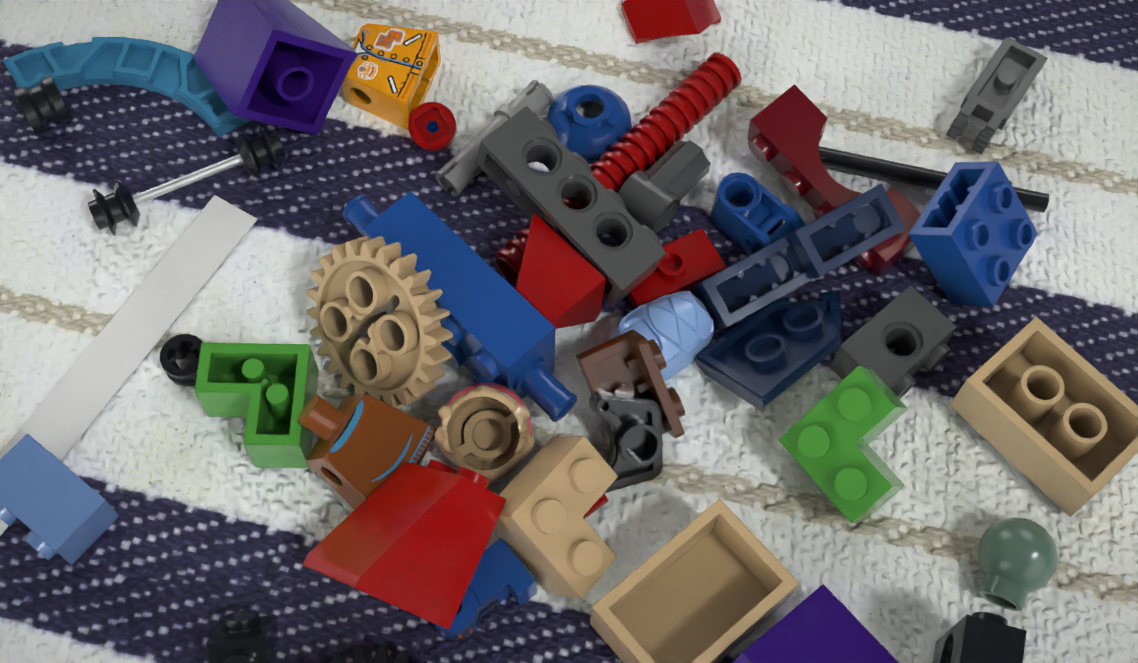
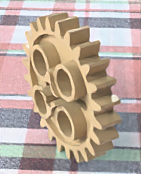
(402, 347)

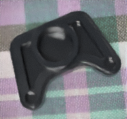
(634, 436)

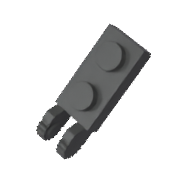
(998, 91)

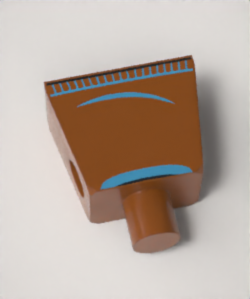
(362, 443)

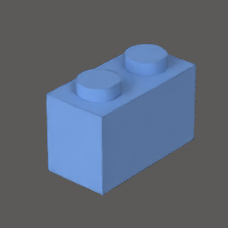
(51, 502)

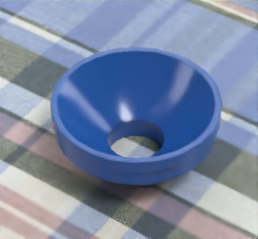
(589, 135)

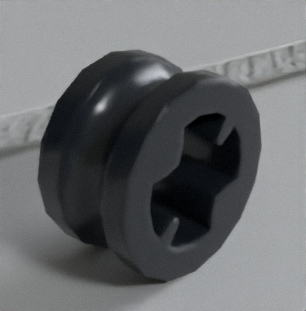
(175, 349)

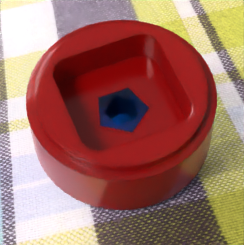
(432, 126)

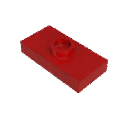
(684, 265)

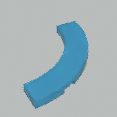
(127, 63)

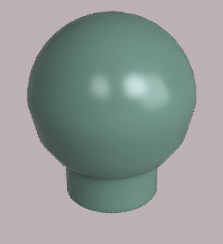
(1016, 561)

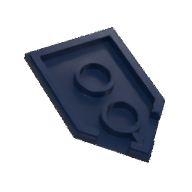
(774, 347)

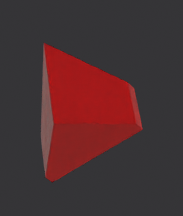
(665, 18)
(559, 279)

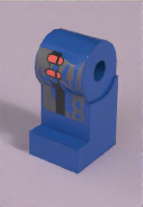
(494, 580)

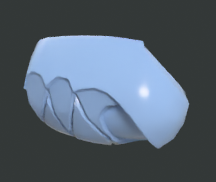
(676, 324)

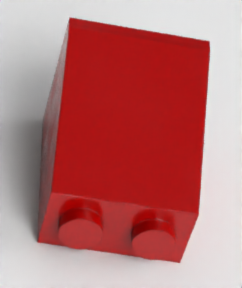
(414, 539)

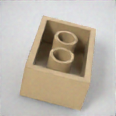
(1051, 416)

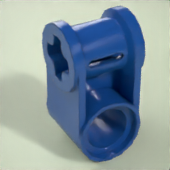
(760, 218)

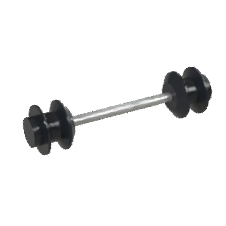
(122, 205)

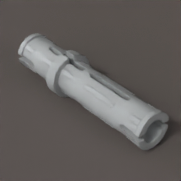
(463, 166)

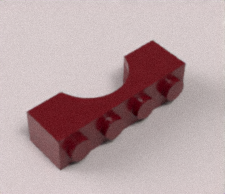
(789, 139)

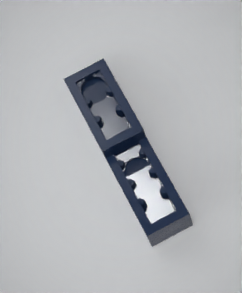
(799, 257)

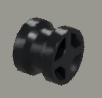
(43, 104)

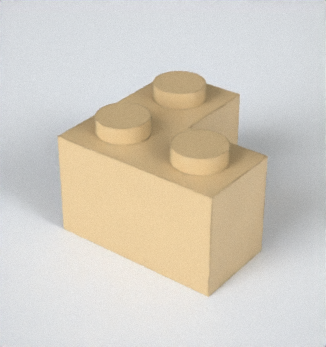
(546, 514)

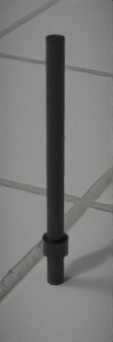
(911, 174)

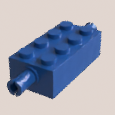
(492, 324)

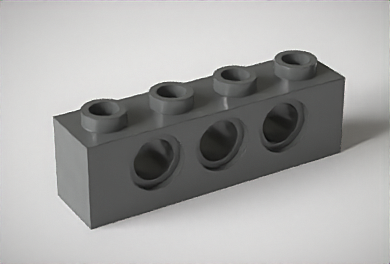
(530, 139)

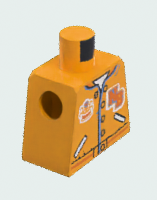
(392, 71)

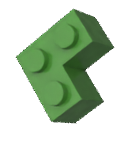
(269, 389)
(835, 441)

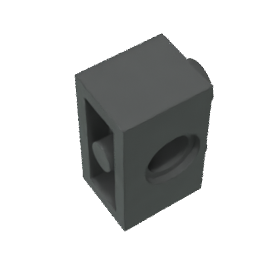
(905, 323)

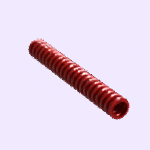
(646, 140)

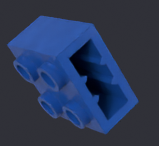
(974, 233)

